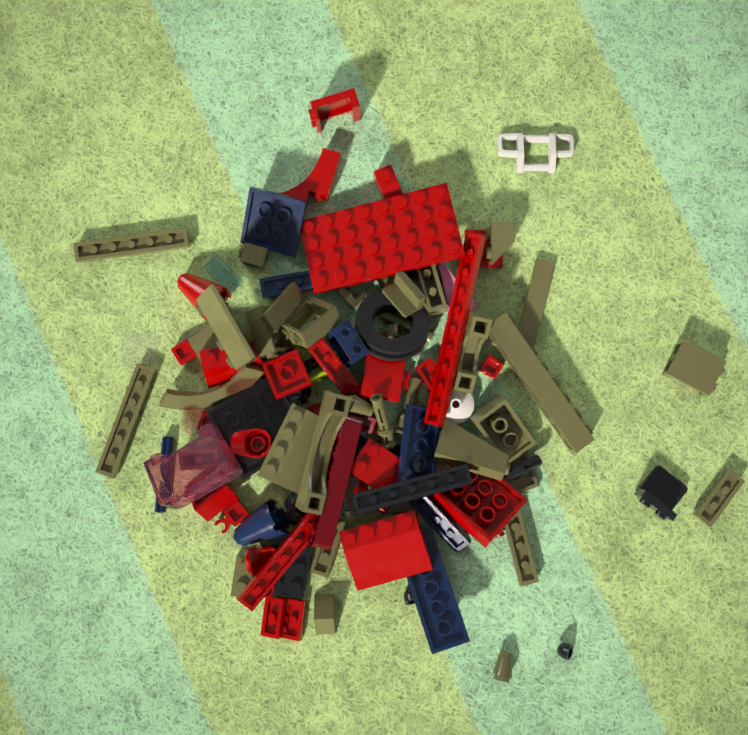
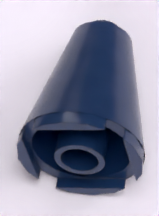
(263, 524)

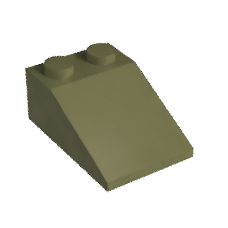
(502, 427)

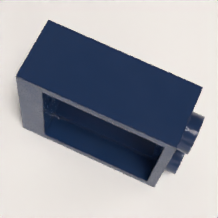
(343, 345)

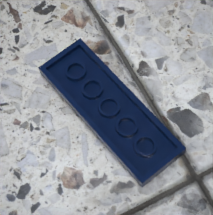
(437, 602)

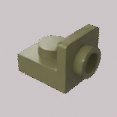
(348, 296)

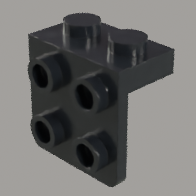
(661, 493)

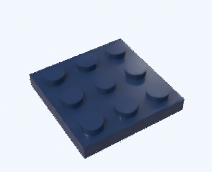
(273, 221)

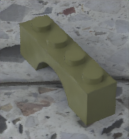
(475, 334)

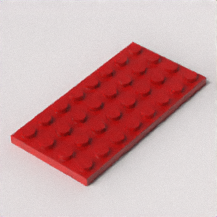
(381, 239)

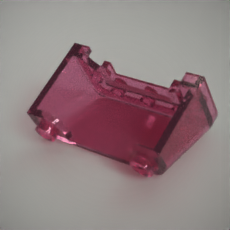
(192, 469)

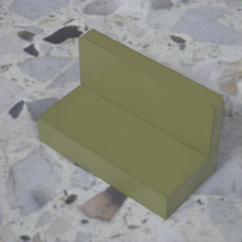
(404, 294)

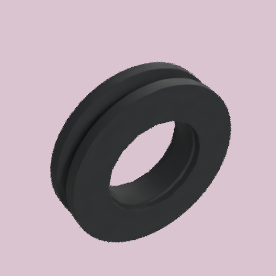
(384, 347)

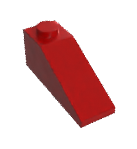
(387, 182)

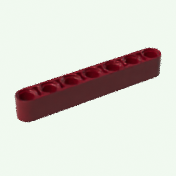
(338, 473)

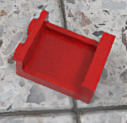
(333, 106)

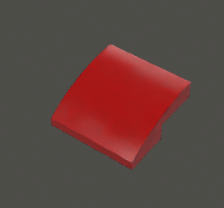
(283, 618)

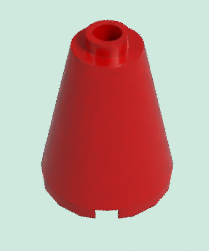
(193, 286)

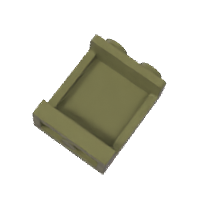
(694, 367)

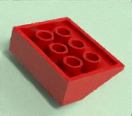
(482, 507)
(386, 550)

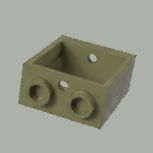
(313, 307)
(266, 343)

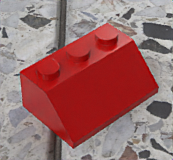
(216, 367)

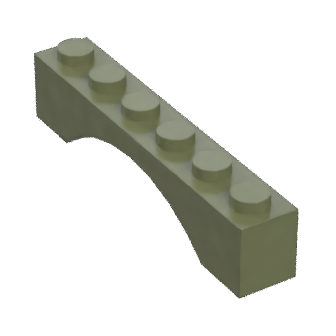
(313, 484)

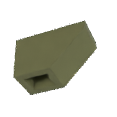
(500, 237)

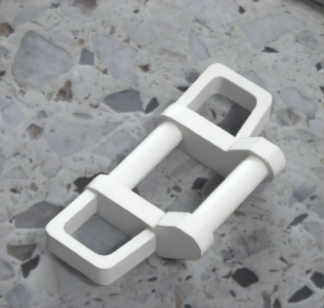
(550, 139)

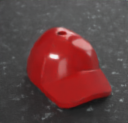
(247, 441)

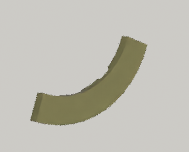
(215, 395)

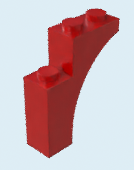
(320, 181)

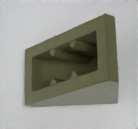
(324, 614)

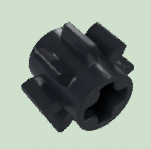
(300, 396)

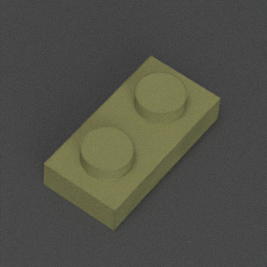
(241, 576)

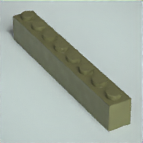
(539, 383)

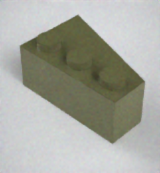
(428, 282)

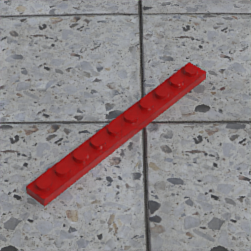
(454, 330)

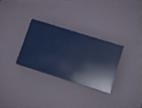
(417, 444)

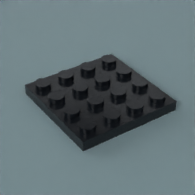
(250, 410)

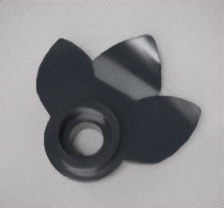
(292, 510)

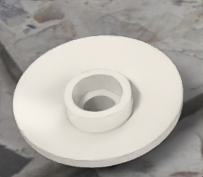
(465, 407)

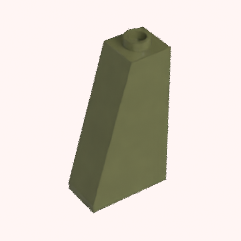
(461, 447)

